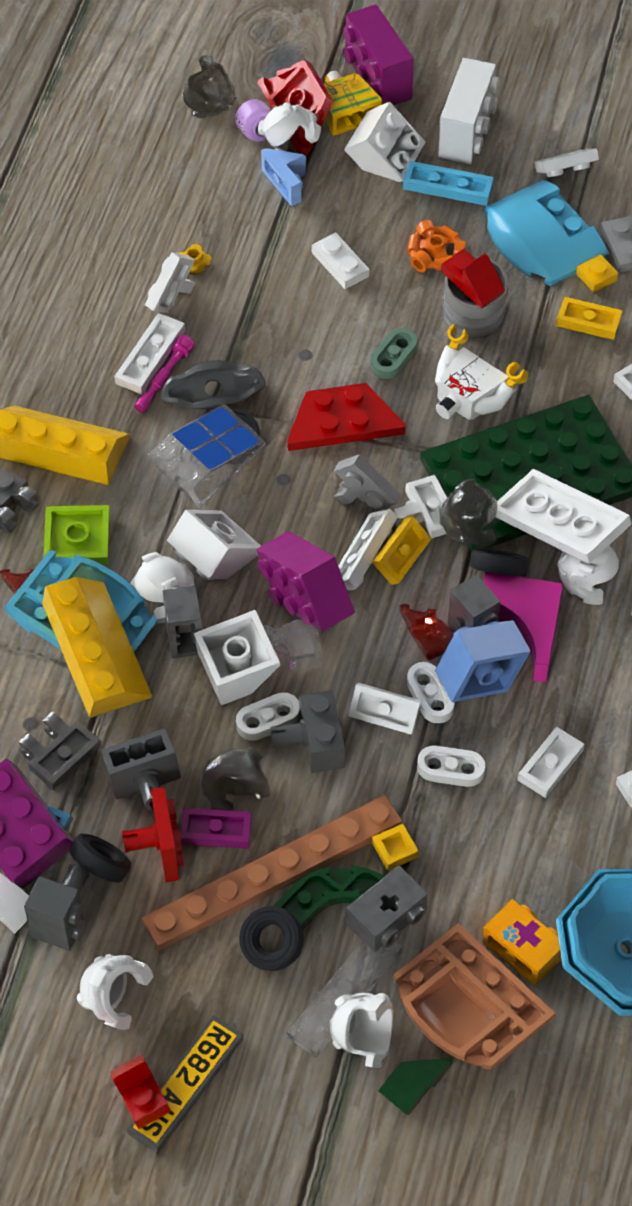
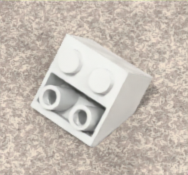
(385, 143)

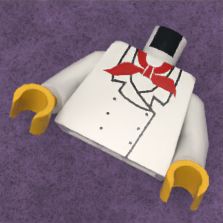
(470, 383)

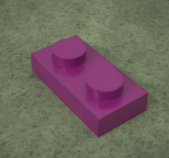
(216, 828)

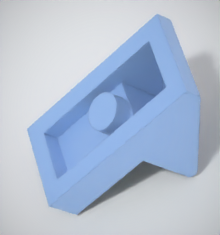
(285, 172)

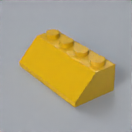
(60, 444)
(94, 645)

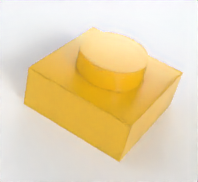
(597, 273)
(395, 847)

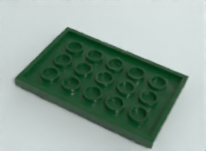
(560, 441)

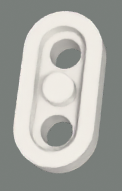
(432, 694)
(266, 715)
(451, 764)

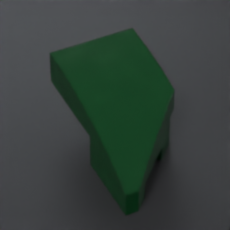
(412, 1081)

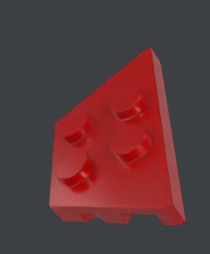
(302, 87)
(342, 417)

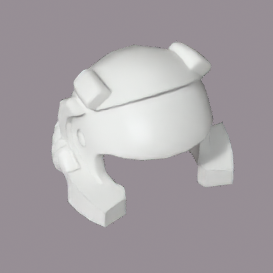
(284, 121)
(160, 574)
(580, 576)
(105, 985)
(363, 1026)

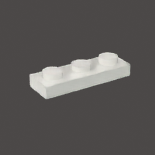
(149, 353)
(366, 547)

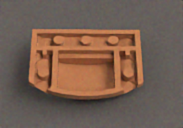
(469, 1000)

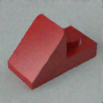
(474, 277)
(140, 1091)

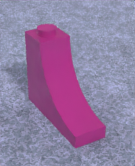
(534, 609)

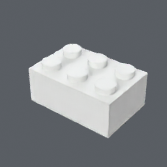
(468, 111)

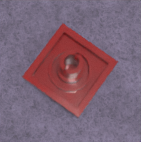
(162, 835)

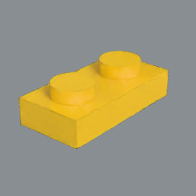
(589, 318)
(401, 550)

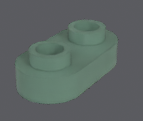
(392, 355)

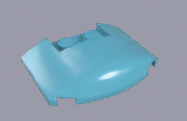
(542, 233)
(30, 614)

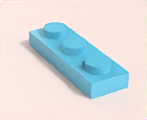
(448, 183)

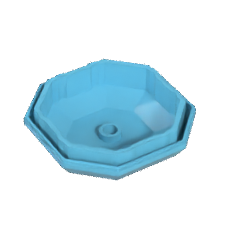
(592, 938)

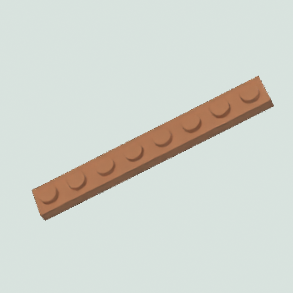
(269, 873)

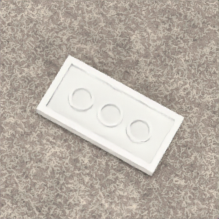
(562, 516)

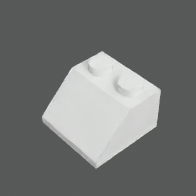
(212, 543)
(236, 656)

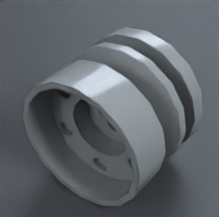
(466, 314)

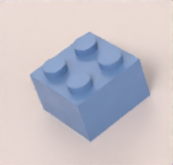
(482, 660)

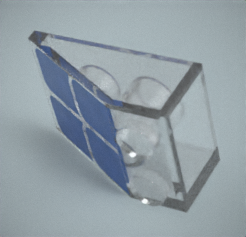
(206, 453)

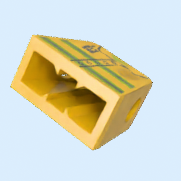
(351, 101)

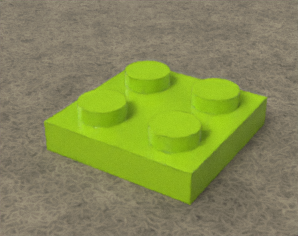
(78, 531)

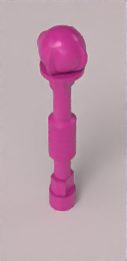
(180, 349)

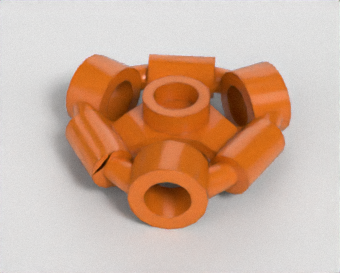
(433, 241)

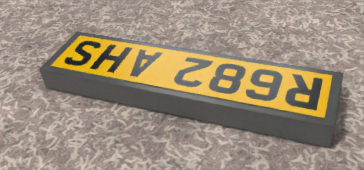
(189, 1080)

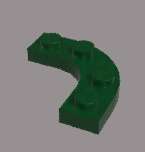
(325, 889)

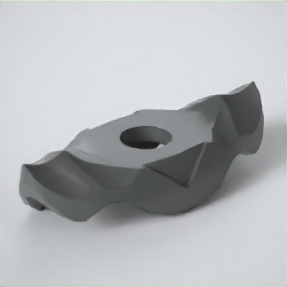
(189, 392)

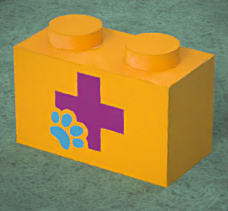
(523, 942)

